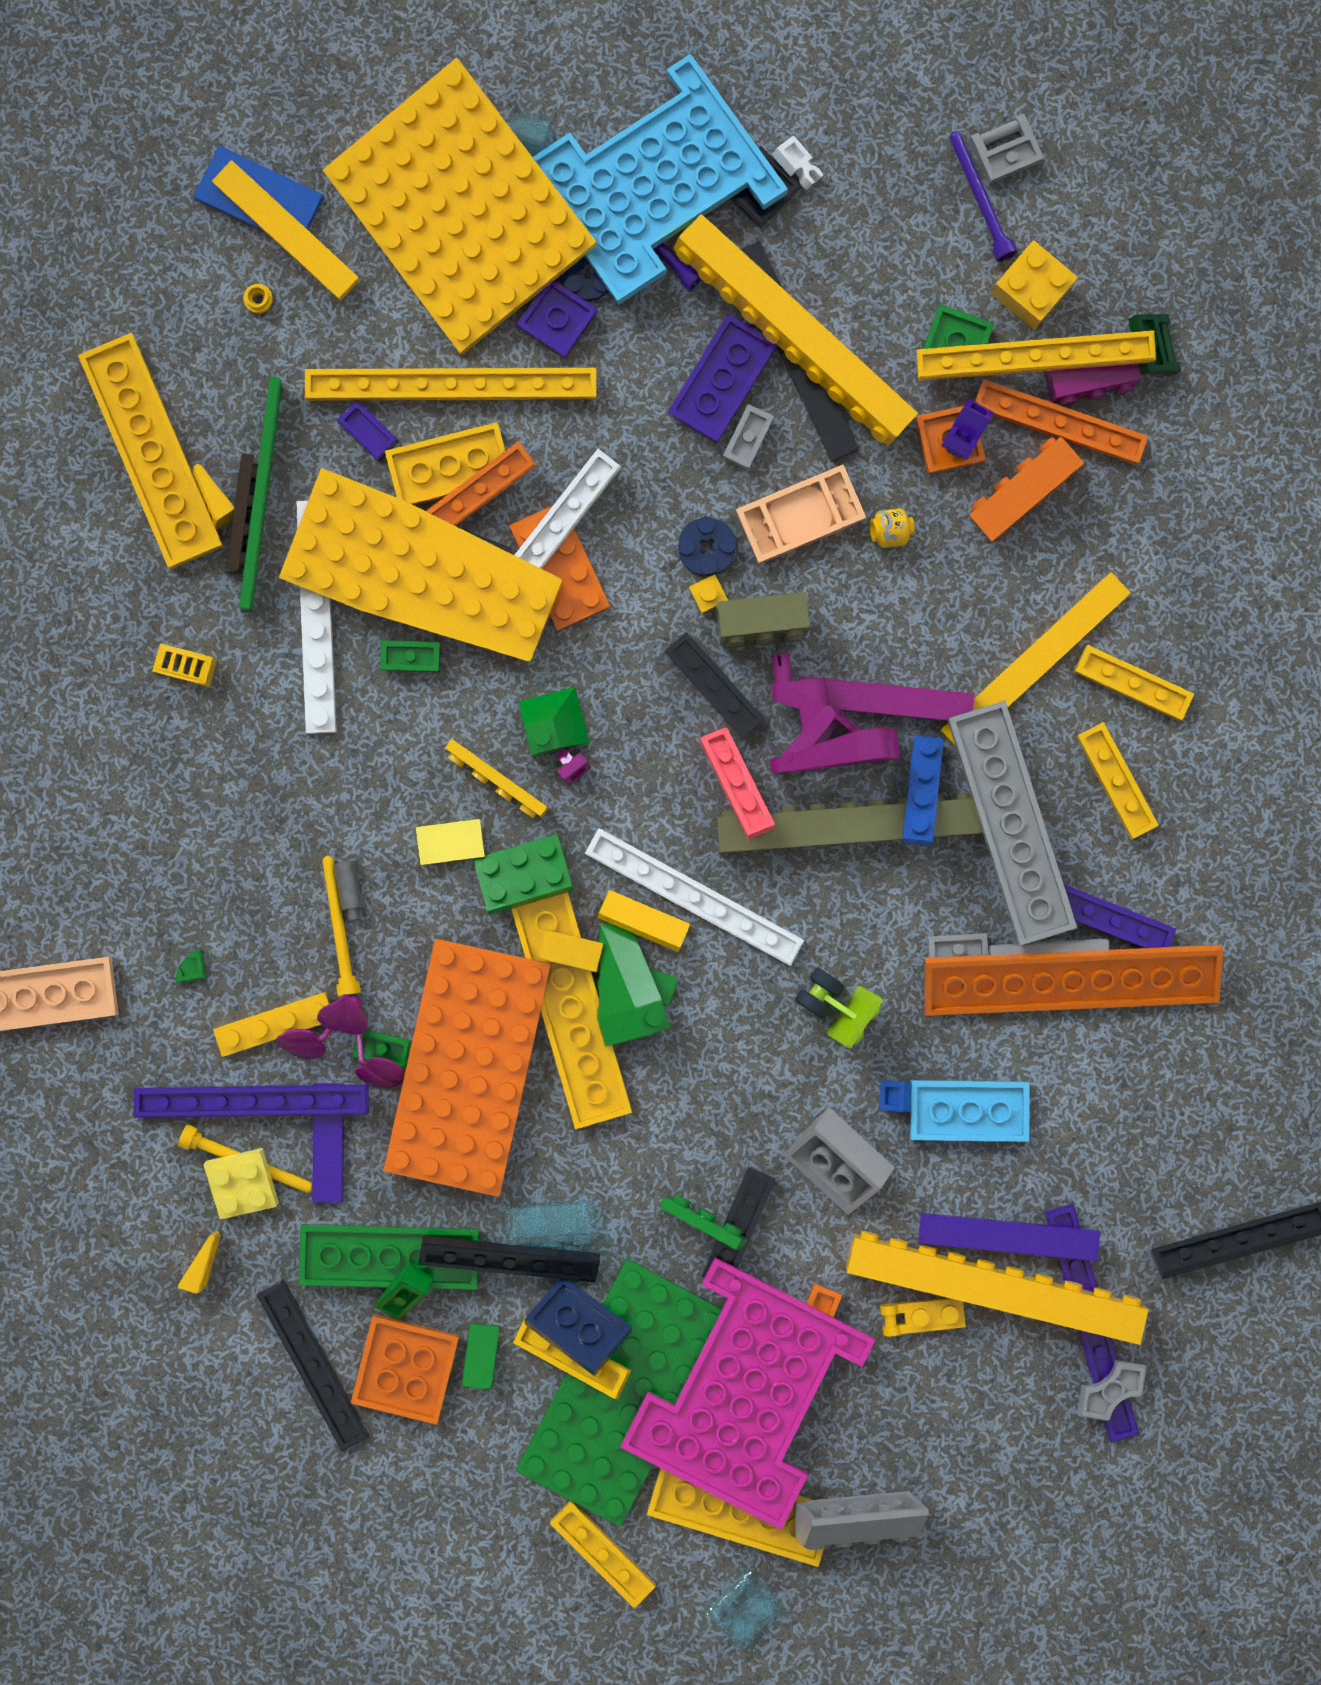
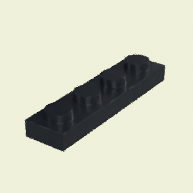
(714, 685)
(743, 1214)

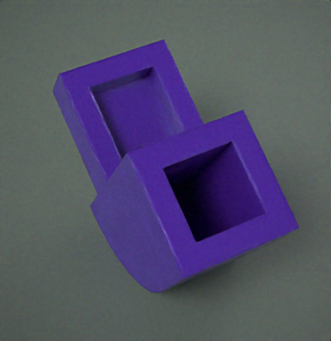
(967, 429)

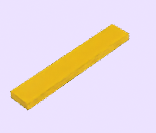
(285, 230)

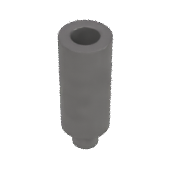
(348, 888)

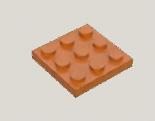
(405, 1369)

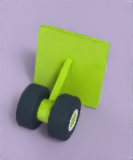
(853, 1017)

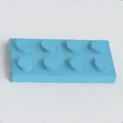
(969, 1110)

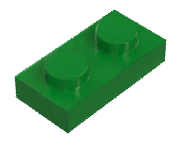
(410, 656)

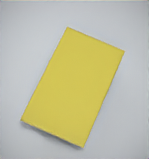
(450, 842)

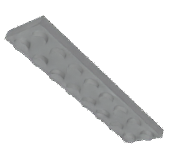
(1012, 823)

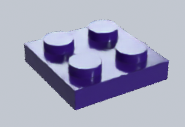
(557, 318)

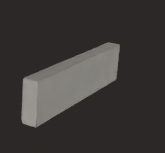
(1050, 947)

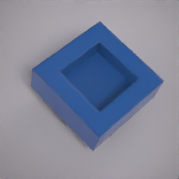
(895, 1096)

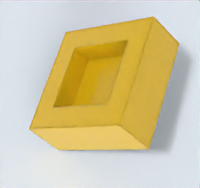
(707, 593)

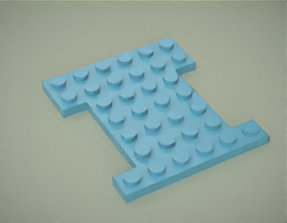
(658, 178)

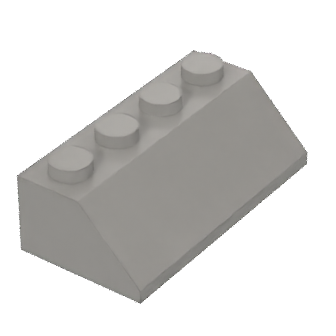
(859, 1519)

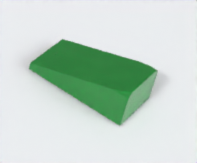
(385, 1046)
(404, 1292)
(480, 1356)

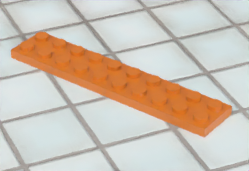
(1072, 980)

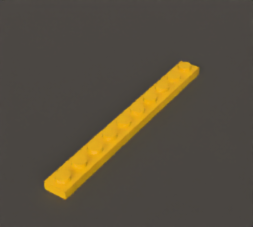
(450, 384)

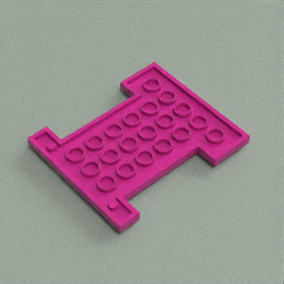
(746, 1396)

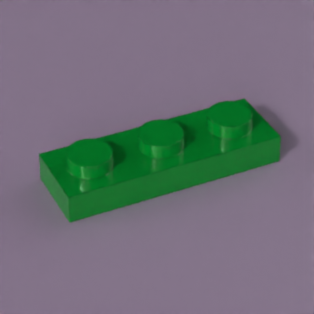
(704, 1221)

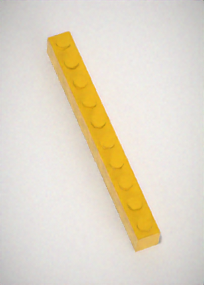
(794, 330)
(997, 1288)

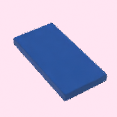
(292, 196)

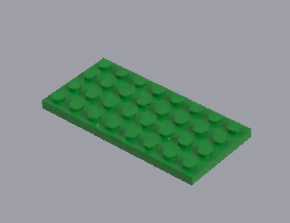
(582, 1430)

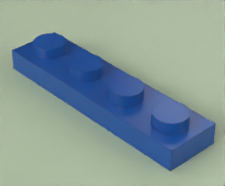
(922, 791)

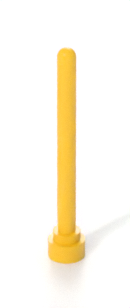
(347, 982)
(193, 1139)

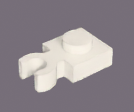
(796, 159)

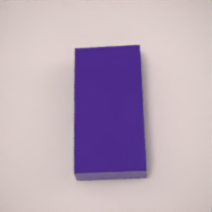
(367, 430)

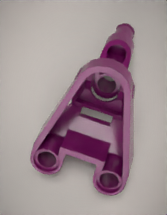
(819, 722)

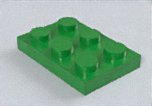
(523, 874)

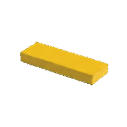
(643, 921)

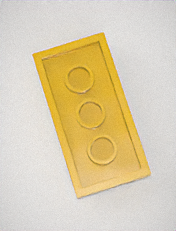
(441, 464)

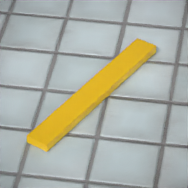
(1036, 355)
(1051, 645)

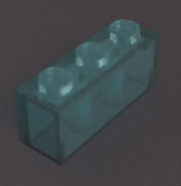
(551, 1223)

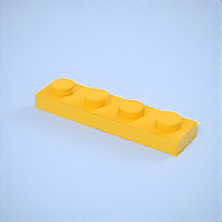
(1133, 683)
(486, 773)
(1117, 780)
(269, 1024)
(609, 1378)
(602, 1553)

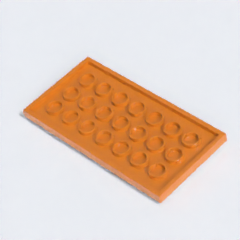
(467, 1067)

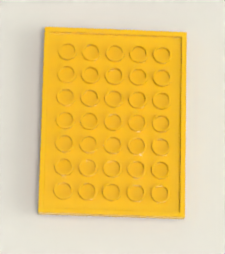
(459, 206)

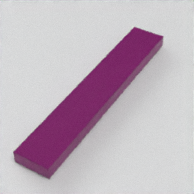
(897, 700)

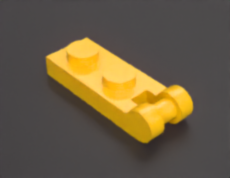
(923, 1316)

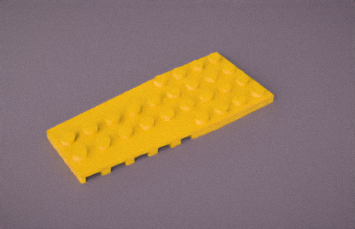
(417, 569)

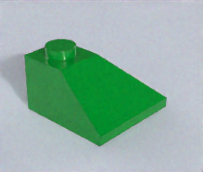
(553, 722)

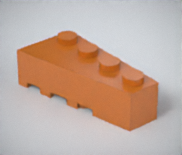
(1027, 488)

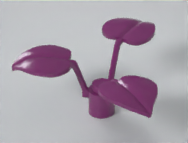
(346, 1017)

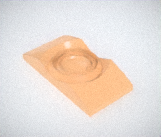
(801, 514)

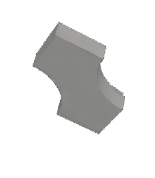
(1101, 1398)

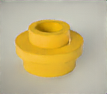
(254, 290)

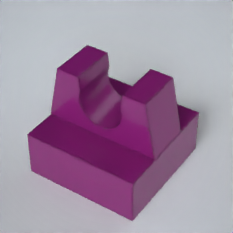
(572, 767)

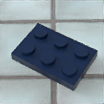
(578, 1325)

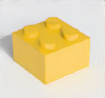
(1034, 285)

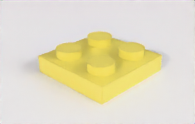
(241, 1183)

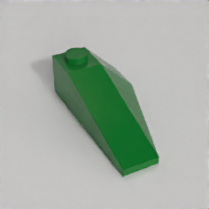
(627, 993)

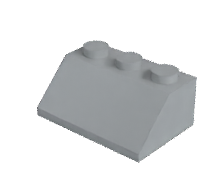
(839, 1161)

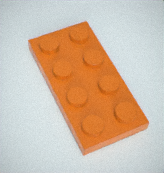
(580, 589)

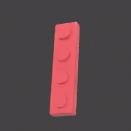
(737, 783)

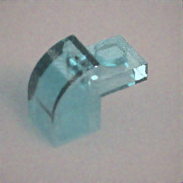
(531, 130)

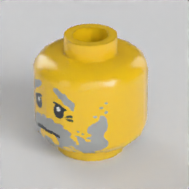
(891, 528)

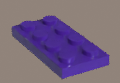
(722, 379)

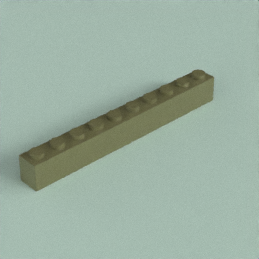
(845, 825)

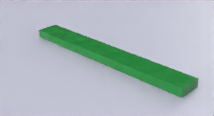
(260, 494)

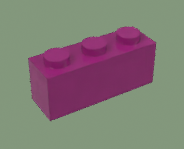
(1092, 382)

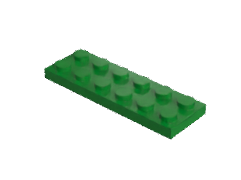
(375, 1255)

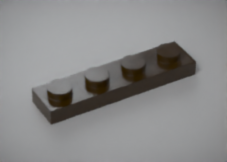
(243, 502)

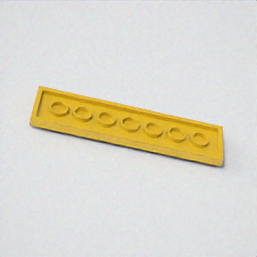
(150, 450)
(570, 1017)

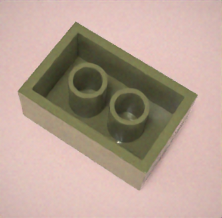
(762, 619)

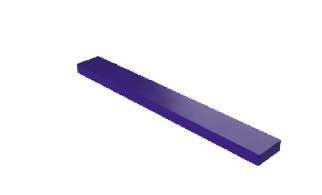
(251, 1101)
(1097, 1348)

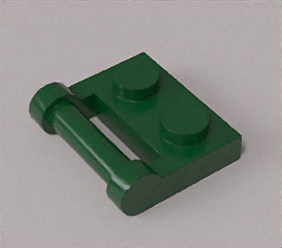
(1165, 355)

